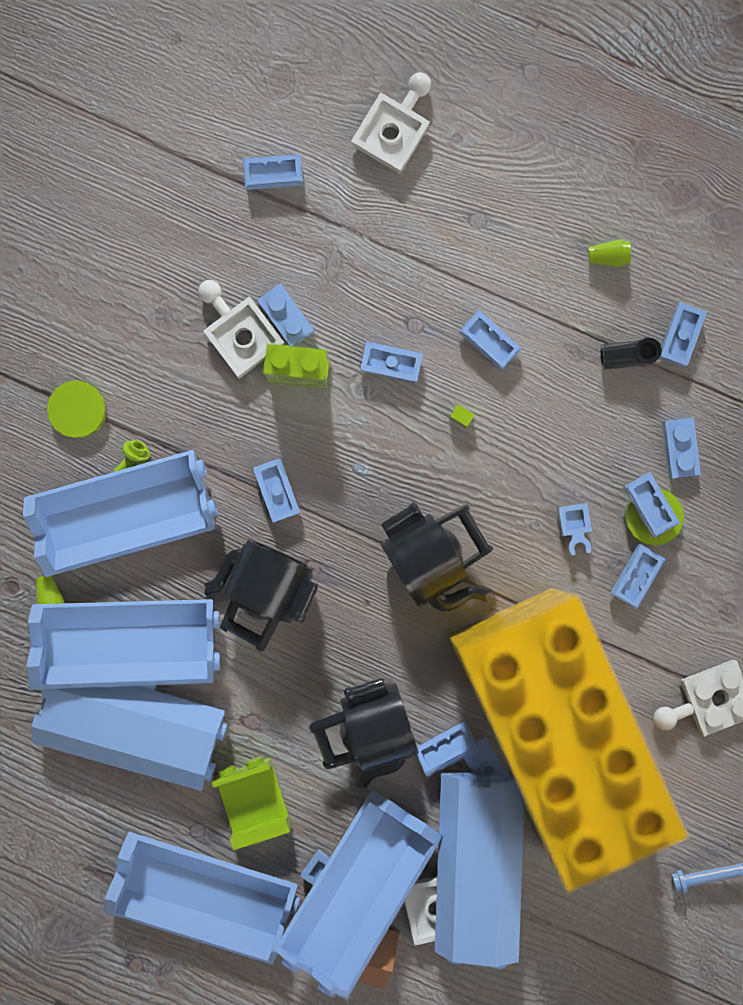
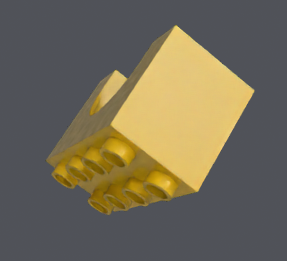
(568, 737)

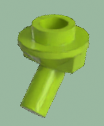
(133, 454)

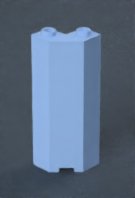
(120, 513)
(122, 644)
(133, 731)
(479, 869)
(357, 895)
(200, 898)

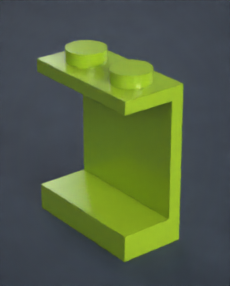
(296, 366)
(253, 802)

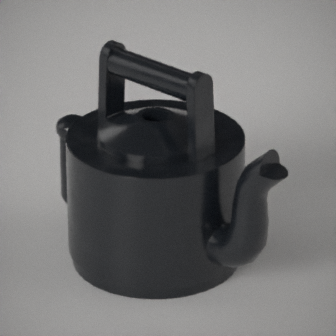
(431, 556)
(264, 587)
(371, 729)

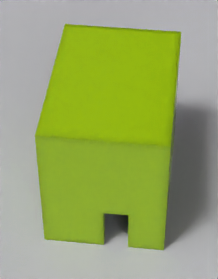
(461, 416)

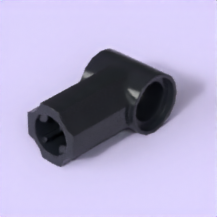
(627, 354)

